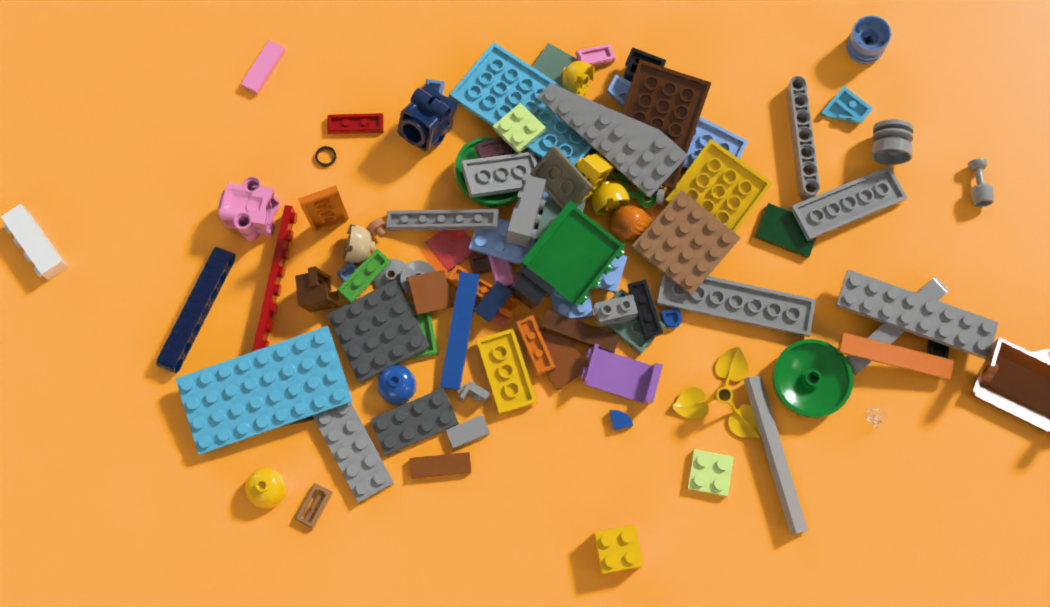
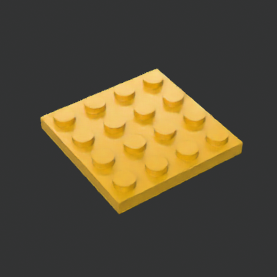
(722, 185)

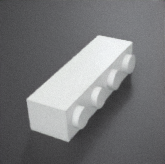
(34, 242)

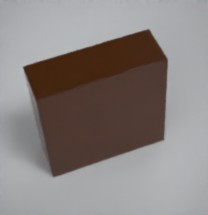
(480, 264)

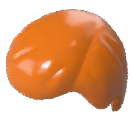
(629, 222)

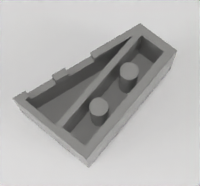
(526, 212)

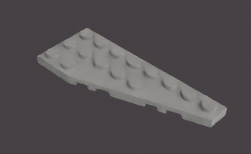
(629, 145)

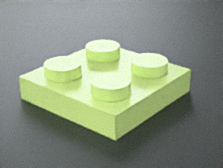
(519, 128)
(710, 473)

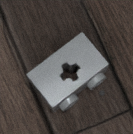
(615, 310)

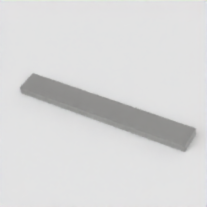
(775, 455)

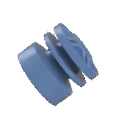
(872, 31)

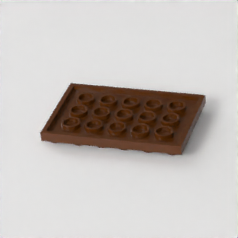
(668, 103)

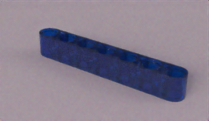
(196, 310)

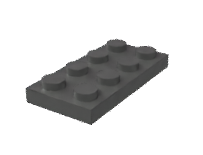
(414, 421)

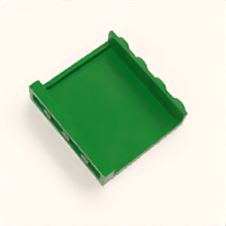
(573, 254)

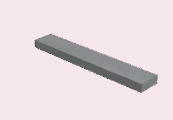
(442, 219)

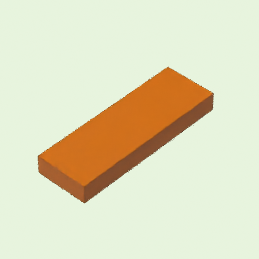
(535, 345)

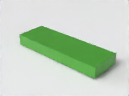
(364, 275)

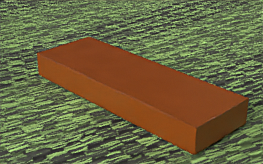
(440, 465)

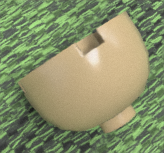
(358, 244)

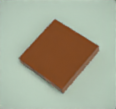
(429, 292)

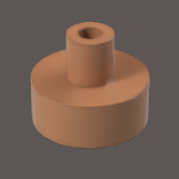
(376, 227)

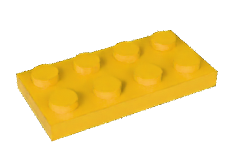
(506, 371)

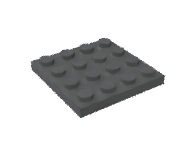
(378, 331)

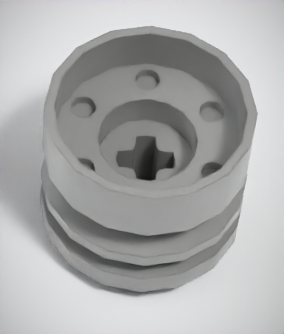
(892, 142)

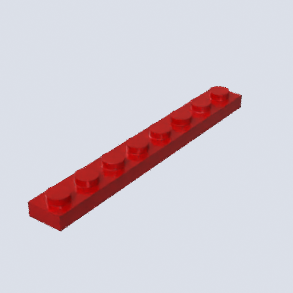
(277, 272)

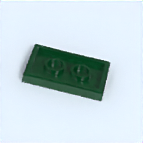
(782, 230)

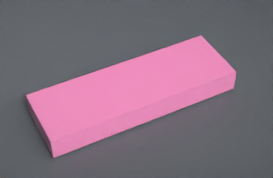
(263, 67)

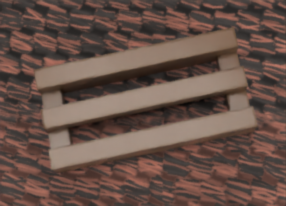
(319, 512)

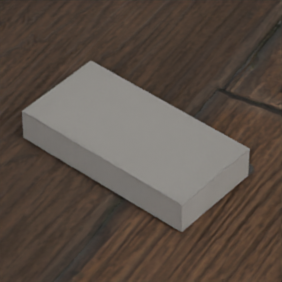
(467, 431)

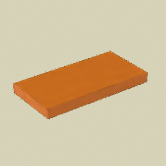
(323, 208)

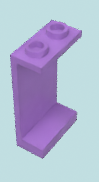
(621, 375)

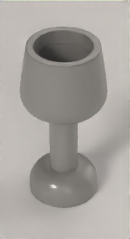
(982, 193)

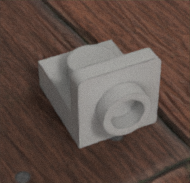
(478, 393)

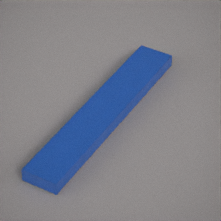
(460, 331)

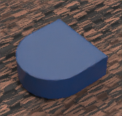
(671, 318)

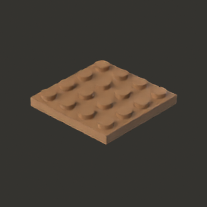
(685, 242)

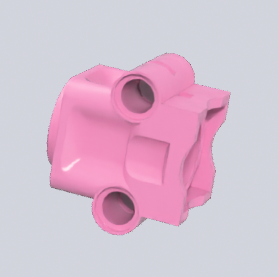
(248, 208)

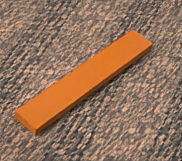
(895, 356)

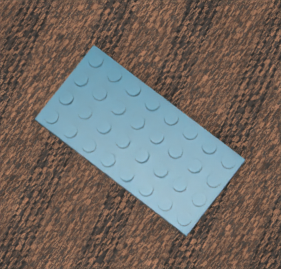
(501, 83)
(263, 390)

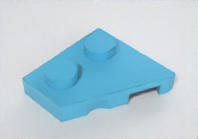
(847, 107)

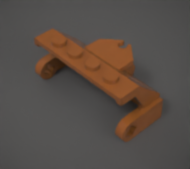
(1016, 383)

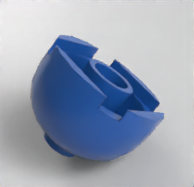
(396, 384)

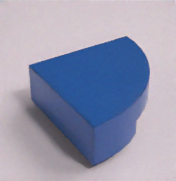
(620, 419)

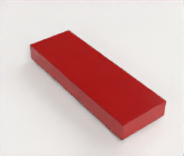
(355, 123)

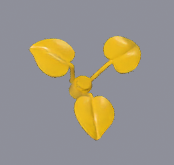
(692, 402)

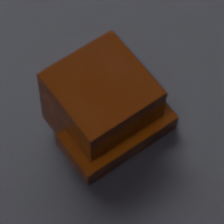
(315, 291)

